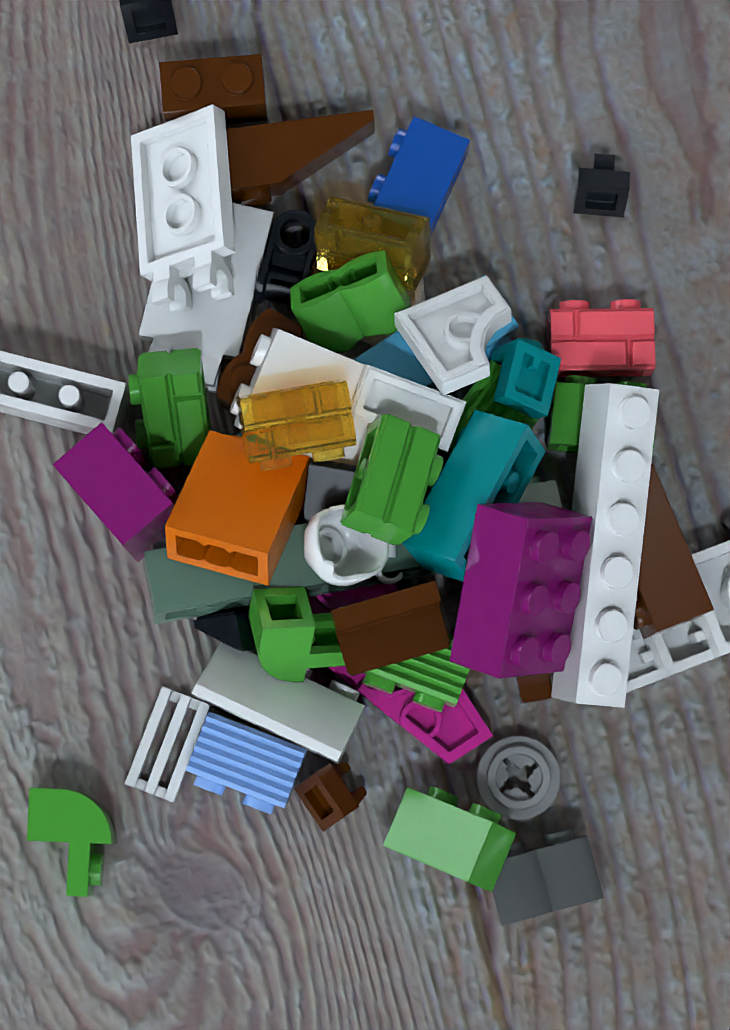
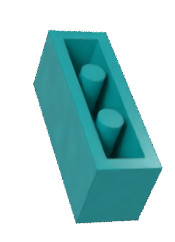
(487, 466)

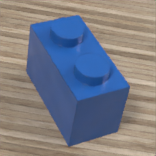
(422, 170)

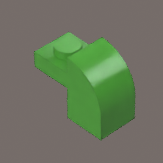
(289, 634)
(75, 819)

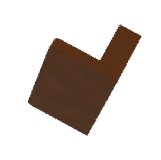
(390, 628)

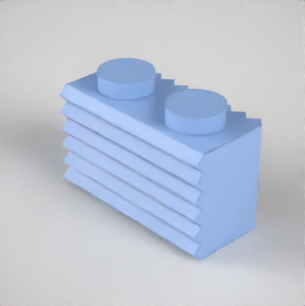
(246, 762)

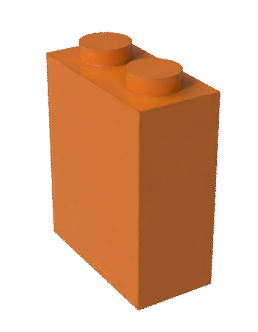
(234, 513)

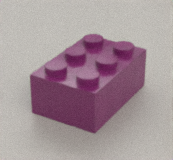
(113, 482)
(520, 589)

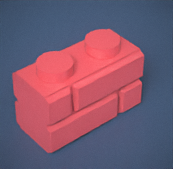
(602, 340)

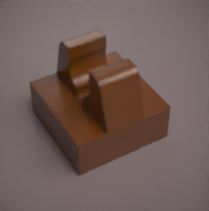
(328, 796)

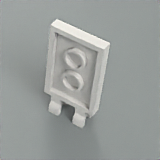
(184, 207)
(215, 325)

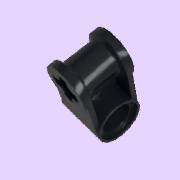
(285, 265)

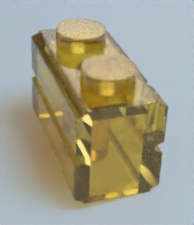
(357, 228)
(296, 423)

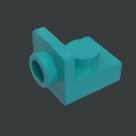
(526, 376)

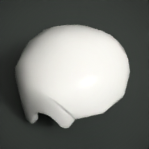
(340, 553)

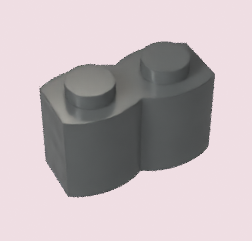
(546, 877)

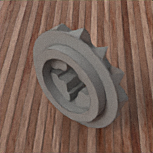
(543, 781)

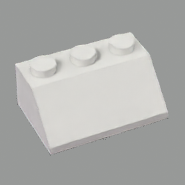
(295, 711)

